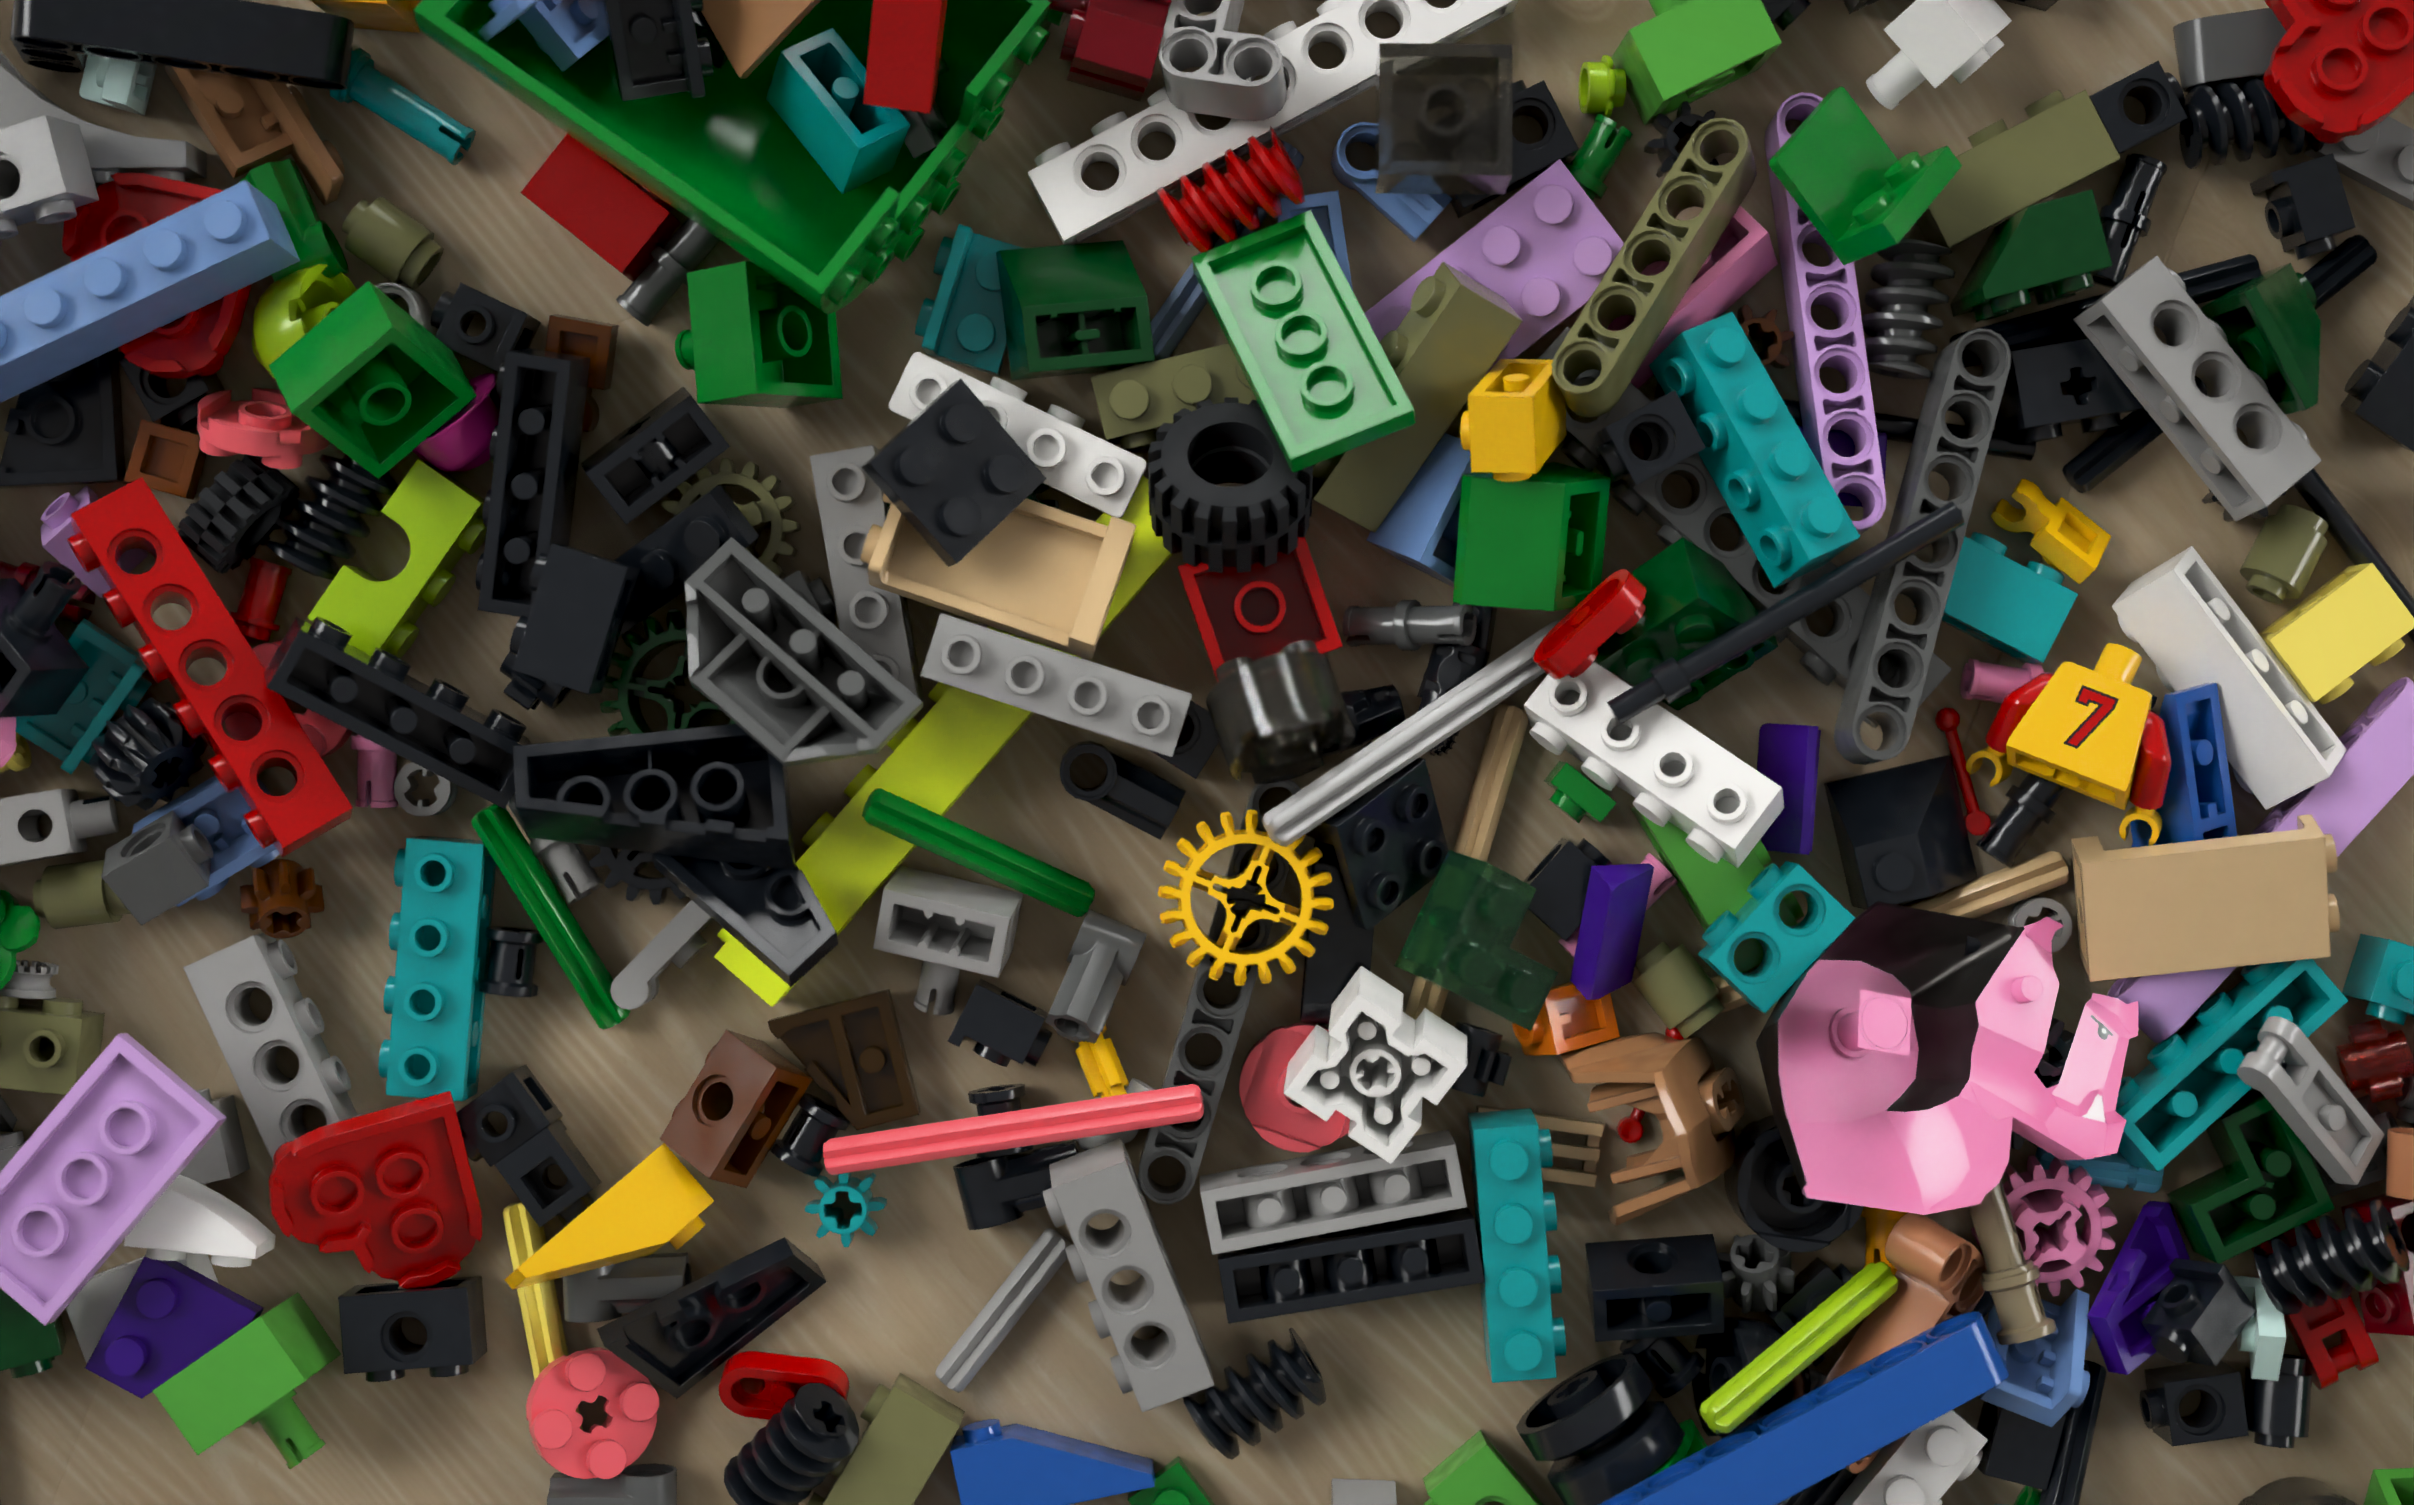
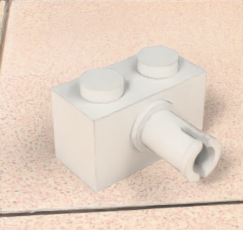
(1937, 42)

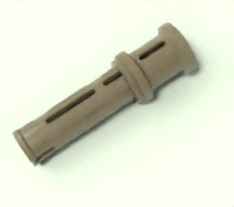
(2008, 1273)

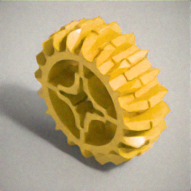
(1225, 948)

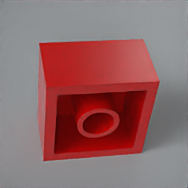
(1261, 608)

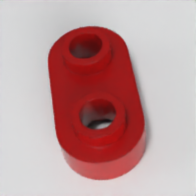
(1574, 641)
(762, 1382)

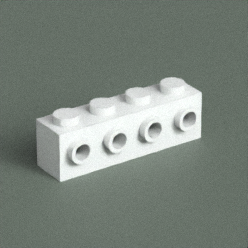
(2204, 637)
(1659, 762)
(1919, 1465)

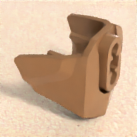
(1685, 1094)

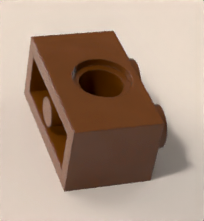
(735, 1109)

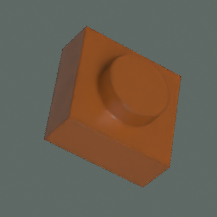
(166, 459)

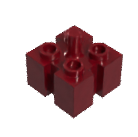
(1113, 43)

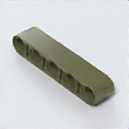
(1655, 238)

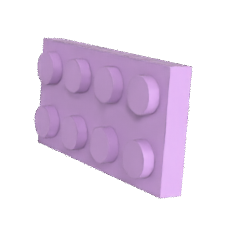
(1535, 251)
(94, 1173)

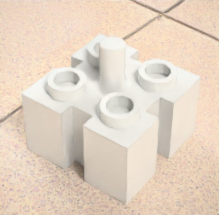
(1376, 1065)

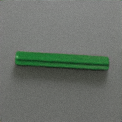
(978, 852)
(549, 913)

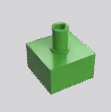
(1693, 51)
(254, 1381)

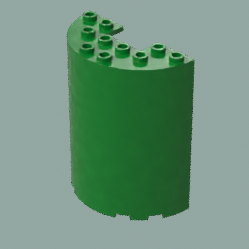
(736, 160)

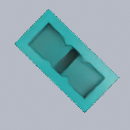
(1786, 949)

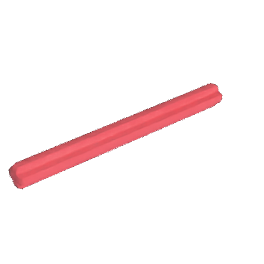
(1013, 1129)

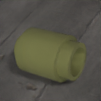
(391, 242)
(2285, 554)
(76, 896)
(1677, 988)

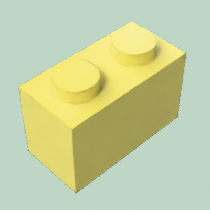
(2339, 631)

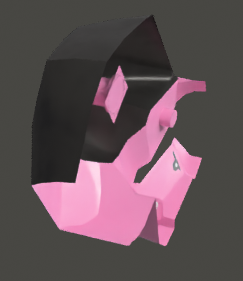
(1916, 1063)

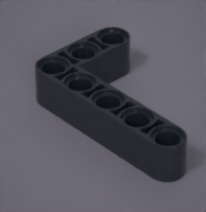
(188, 34)

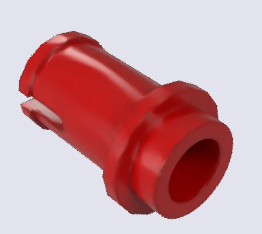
(261, 599)

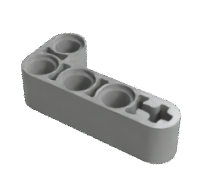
(1224, 62)

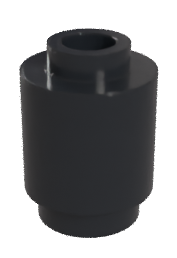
(2279, 1408)

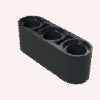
(1337, 952)

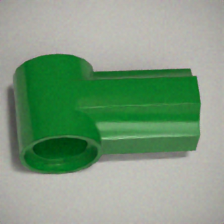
(310, 235)

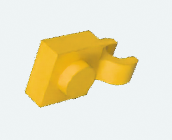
(2060, 530)

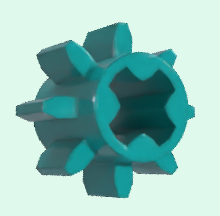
(833, 1217)

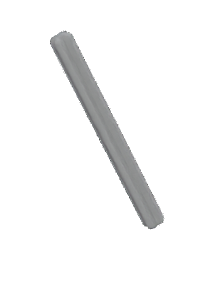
(1405, 743)

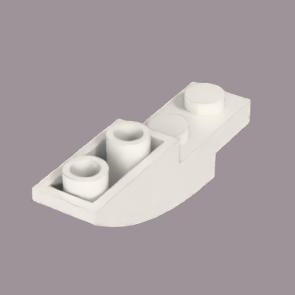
(200, 1222)

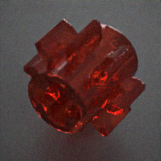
(2375, 1060)

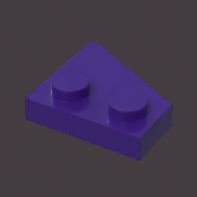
(2134, 1287)
(166, 1325)

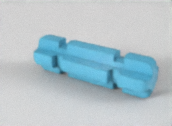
(2111, 1171)

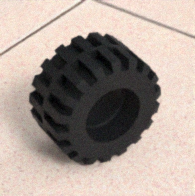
(1220, 522)

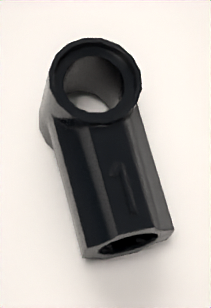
(1126, 791)
(1005, 1186)

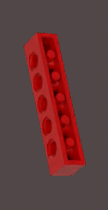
(136, 520)

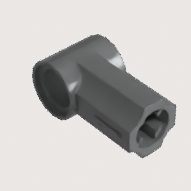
(1097, 968)
(623, 1287)
(633, 1486)

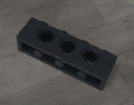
(1352, 1266)

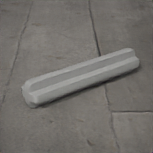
(1003, 1310)

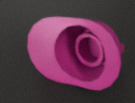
(466, 436)

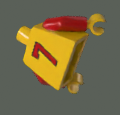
(2086, 735)

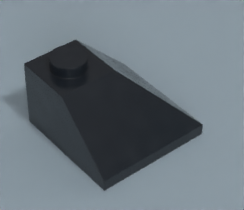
(1901, 832)

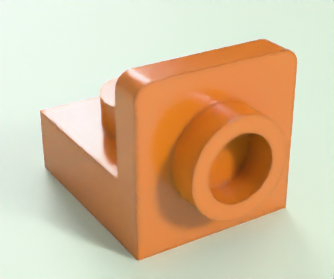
(1568, 1023)

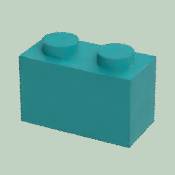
(821, 100)
(2006, 602)

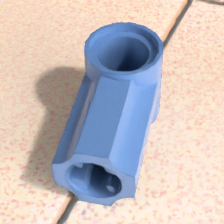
(1408, 212)

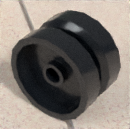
(1600, 1431)

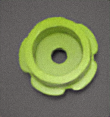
(1601, 87)

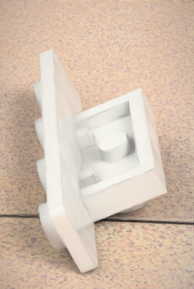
(1054, 440)

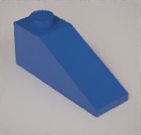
(2199, 785)
(1040, 1467)

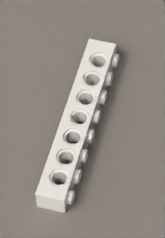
(1084, 212)

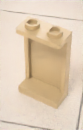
(1030, 576)
(2205, 902)

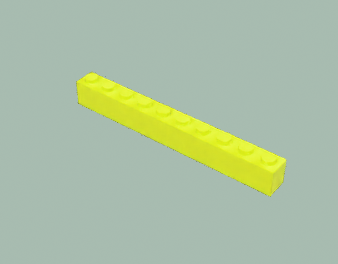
(929, 767)

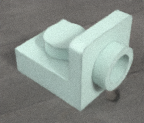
(117, 83)
(2264, 1333)

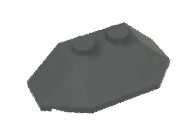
(785, 666)

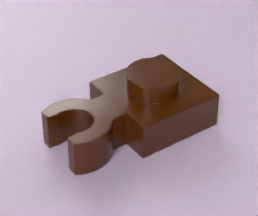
(590, 340)

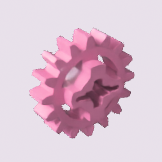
(2059, 1250)

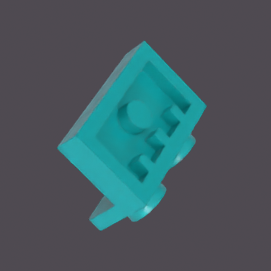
(967, 315)

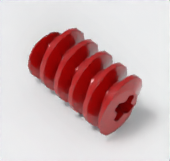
(1234, 194)

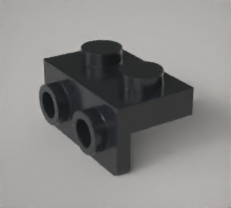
(657, 47)

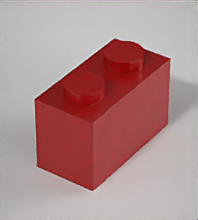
(601, 206)

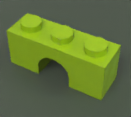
(441, 525)

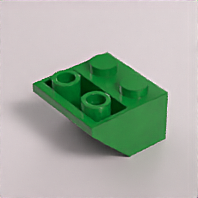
(1531, 539)

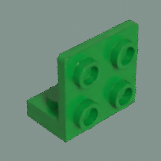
(1854, 182)

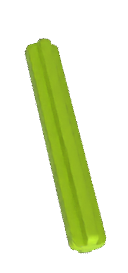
(1798, 1348)

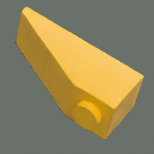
(629, 1221)

